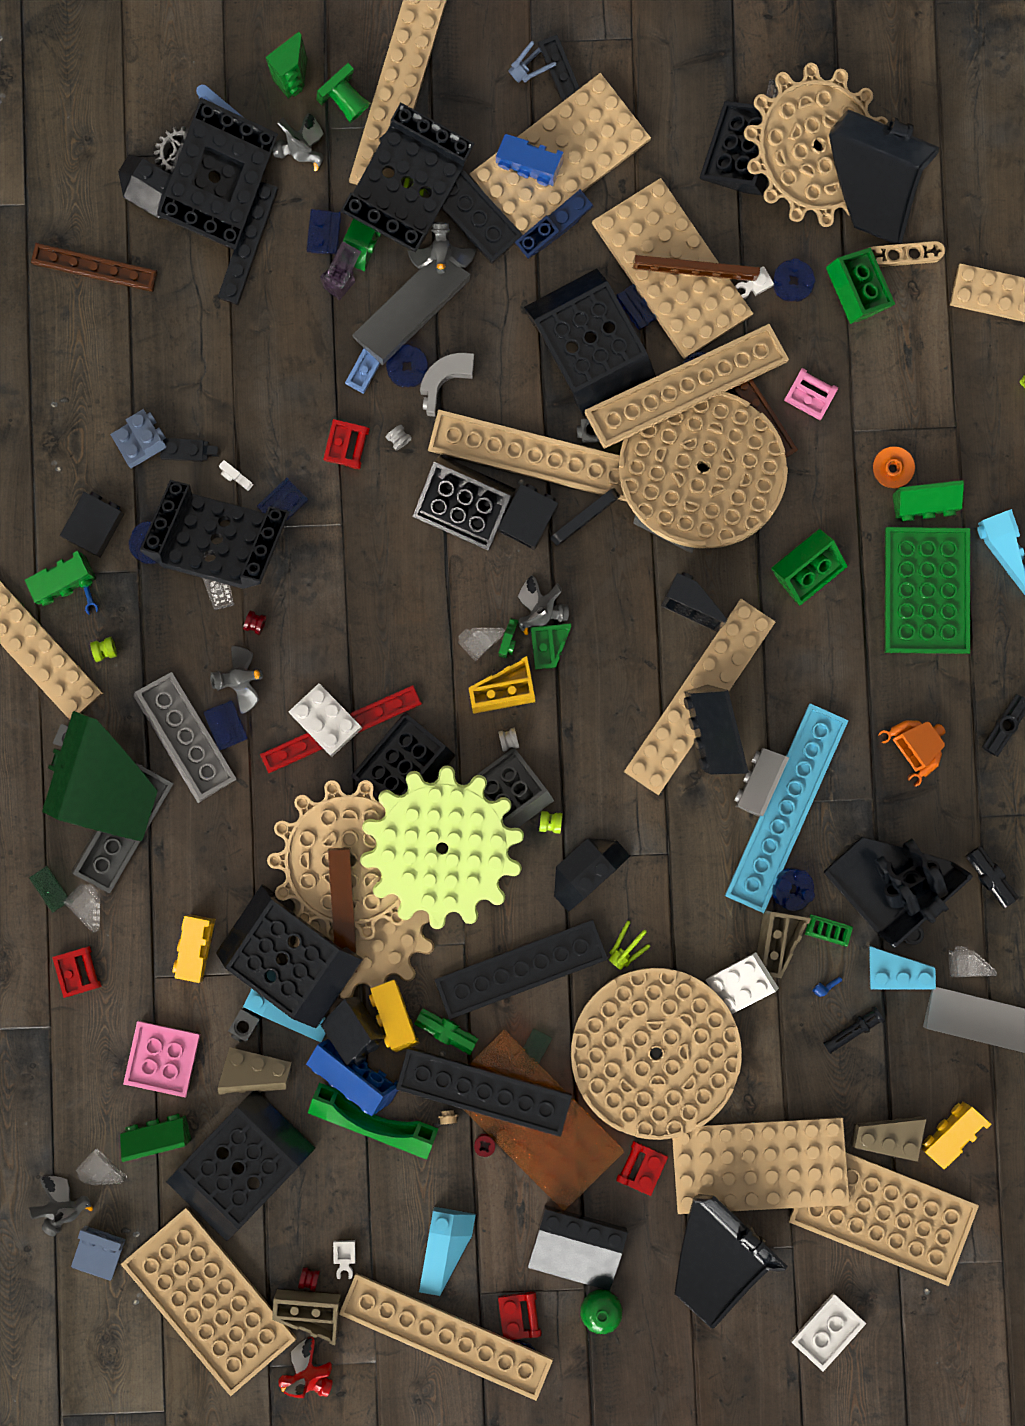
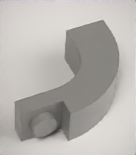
(449, 367)

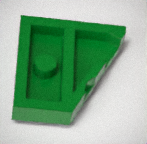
(548, 644)
(508, 645)

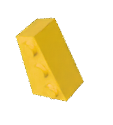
(505, 689)
(193, 948)
(393, 1016)
(954, 1134)

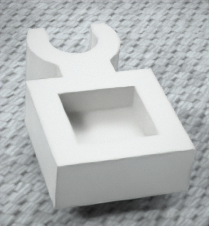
(760, 285)
(231, 473)
(344, 1255)

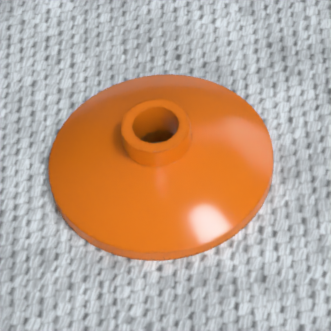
(901, 460)

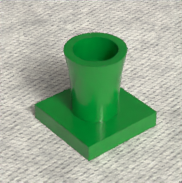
(343, 94)

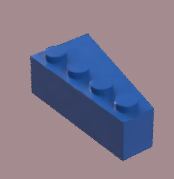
(357, 1082)

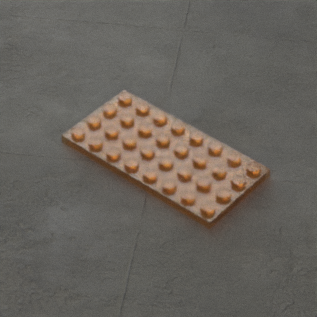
(555, 1163)

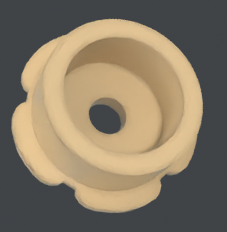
(448, 1117)

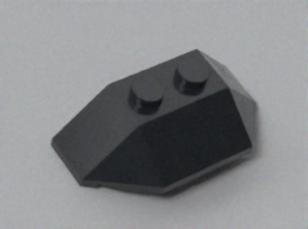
(142, 183)
(586, 869)

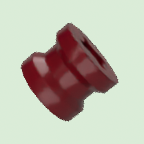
(254, 622)
(483, 1141)
(309, 1279)

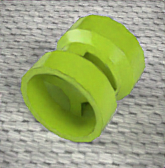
(103, 649)
(556, 820)

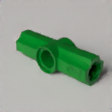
(446, 1031)

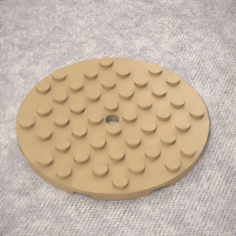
(713, 506)
(663, 1094)

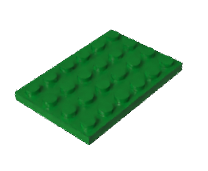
(927, 590)

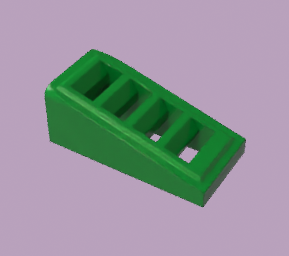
(846, 936)

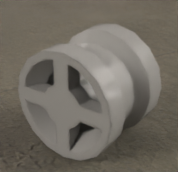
(398, 437)
(508, 739)

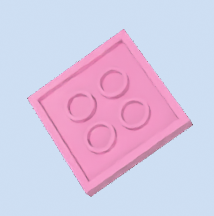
(161, 1059)

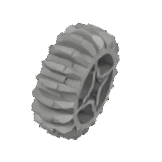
(171, 140)

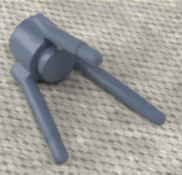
(519, 69)

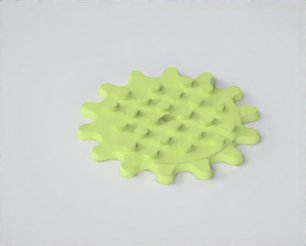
(449, 815)

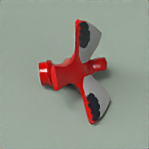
(306, 1376)

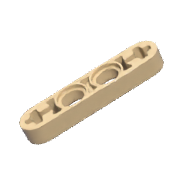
(903, 250)

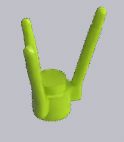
(620, 957)

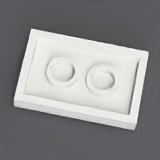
(325, 720)
(742, 983)
(828, 1332)

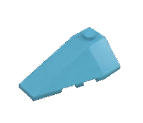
(1001, 536)
(264, 1008)
(446, 1243)

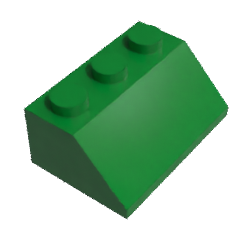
(289, 65)
(860, 285)
(928, 500)
(809, 566)
(154, 1137)

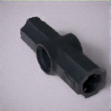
(999, 737)
(992, 877)

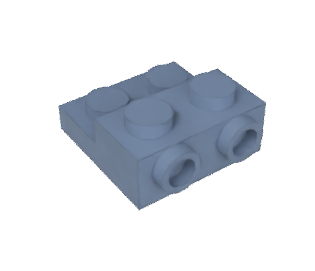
(139, 438)

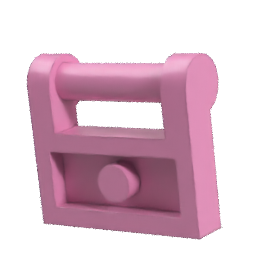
(807, 399)

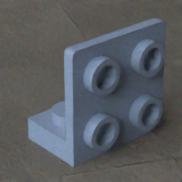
(97, 1252)

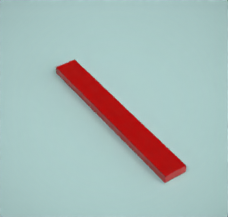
(365, 717)

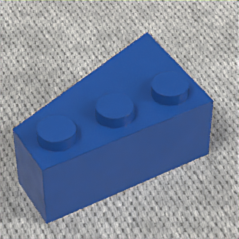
(529, 160)

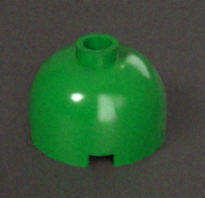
(601, 1311)

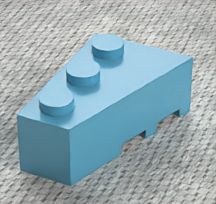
(898, 972)

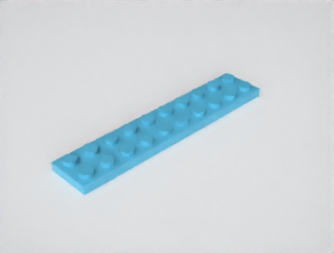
(787, 810)

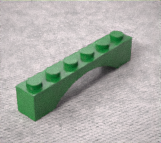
(336, 1108)

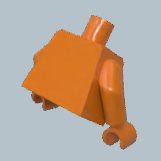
(919, 744)

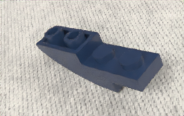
(554, 225)

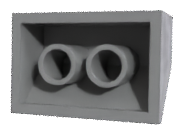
(761, 781)

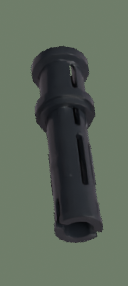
(831, 1044)

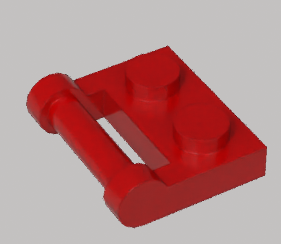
(339, 443)
(69, 972)
(648, 1171)
(512, 1316)

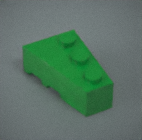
(363, 239)
(60, 579)

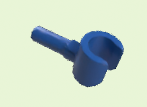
(90, 601)
(821, 990)

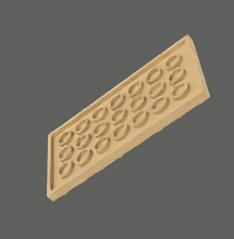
(592, 132)
(687, 306)
(763, 1164)
(895, 1220)
(208, 1301)

